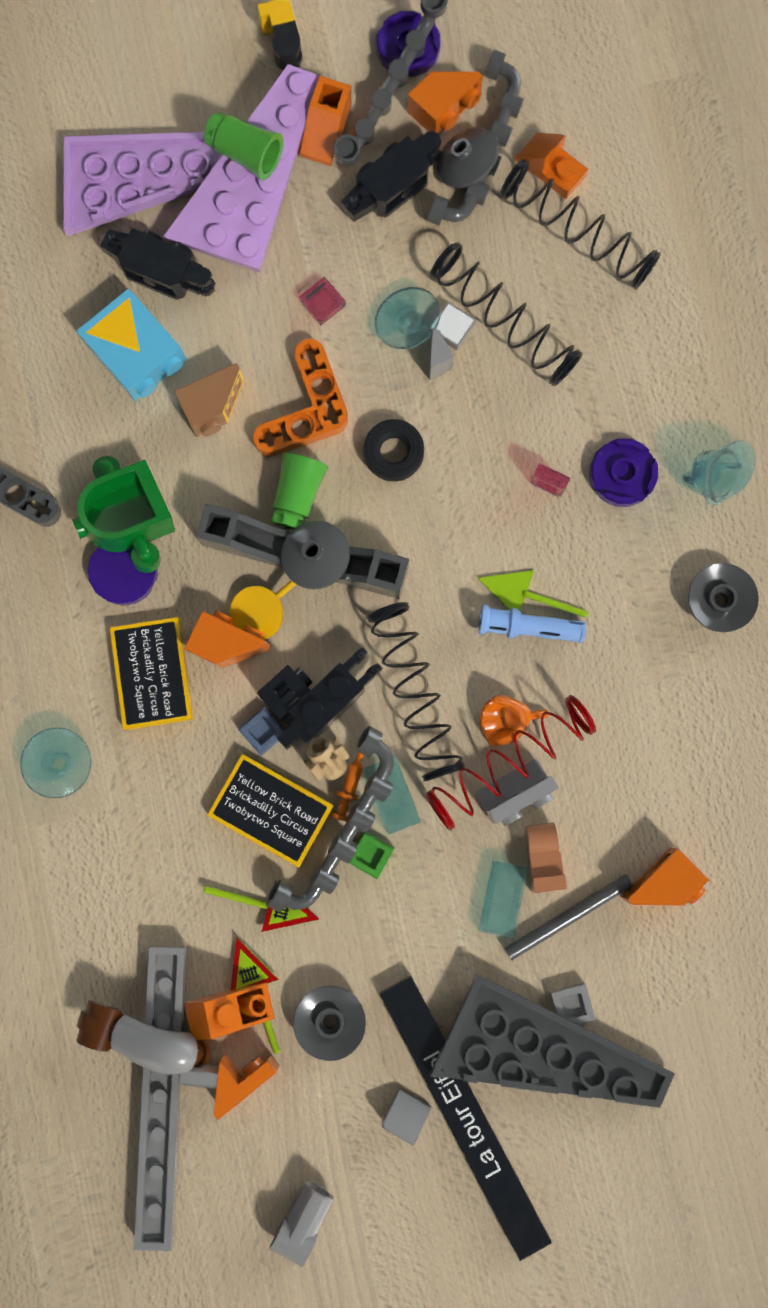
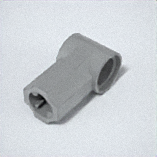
(298, 1231)

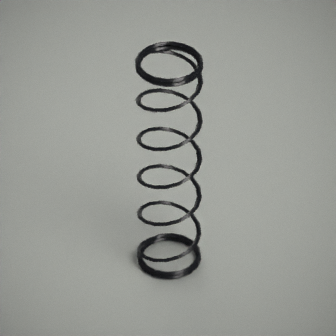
(650, 260)
(571, 358)
(390, 612)

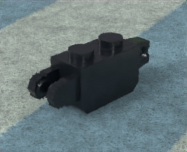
(392, 177)
(158, 264)
(327, 701)

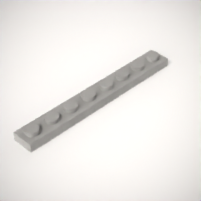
(160, 1107)

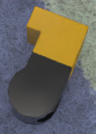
(279, 19)

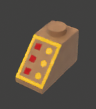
(211, 400)

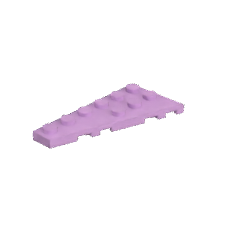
(129, 173)
(233, 208)

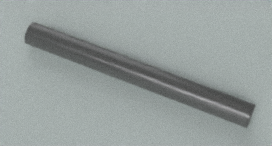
(568, 917)

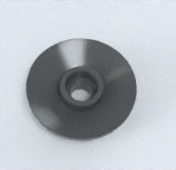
(467, 158)
(326, 565)
(737, 589)
(324, 1041)

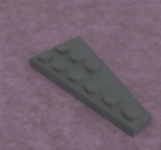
(529, 1047)

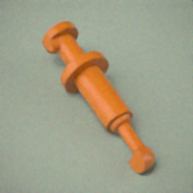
(349, 788)

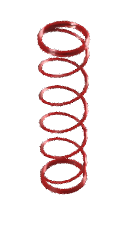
(575, 717)

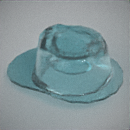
(722, 471)

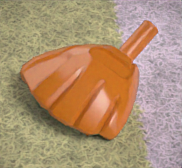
(505, 716)

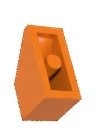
(669, 881)

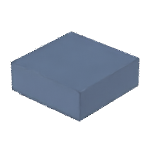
(262, 731)

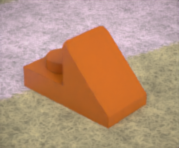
(550, 161)
(234, 1088)

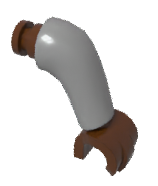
(150, 1047)

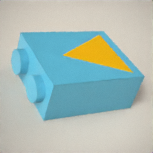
(132, 345)

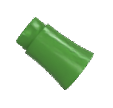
(244, 143)
(296, 489)

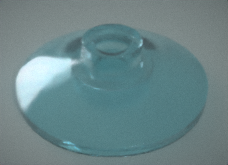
(400, 309)
(39, 759)

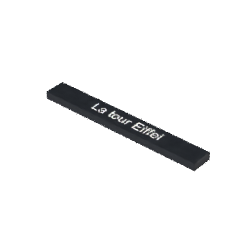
(467, 1122)

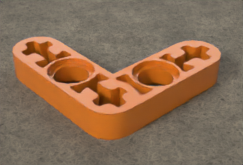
(313, 415)

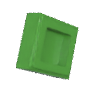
(371, 855)

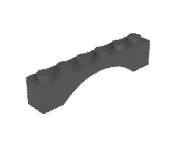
(259, 541)

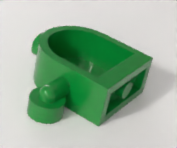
(124, 512)

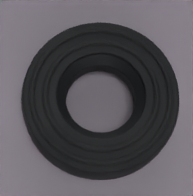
(387, 430)

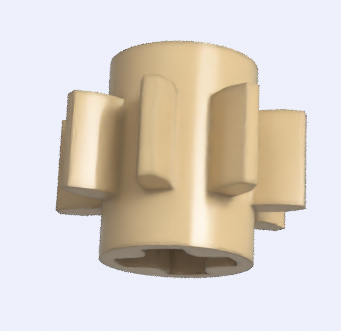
(327, 758)

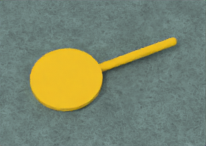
(259, 609)

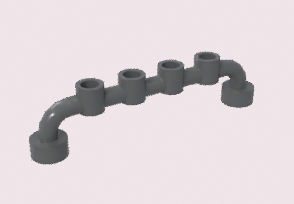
(509, 107)
(348, 147)
(341, 847)

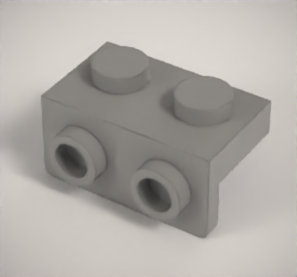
(517, 793)

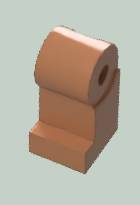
(544, 858)

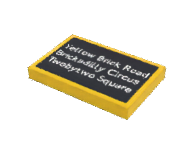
(151, 673)
(270, 810)

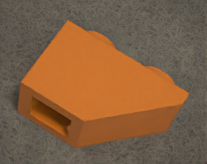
(443, 97)
(325, 120)
(222, 643)
(229, 1011)

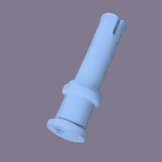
(514, 623)

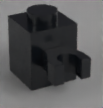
(285, 691)

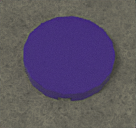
(392, 41)
(623, 472)
(117, 579)

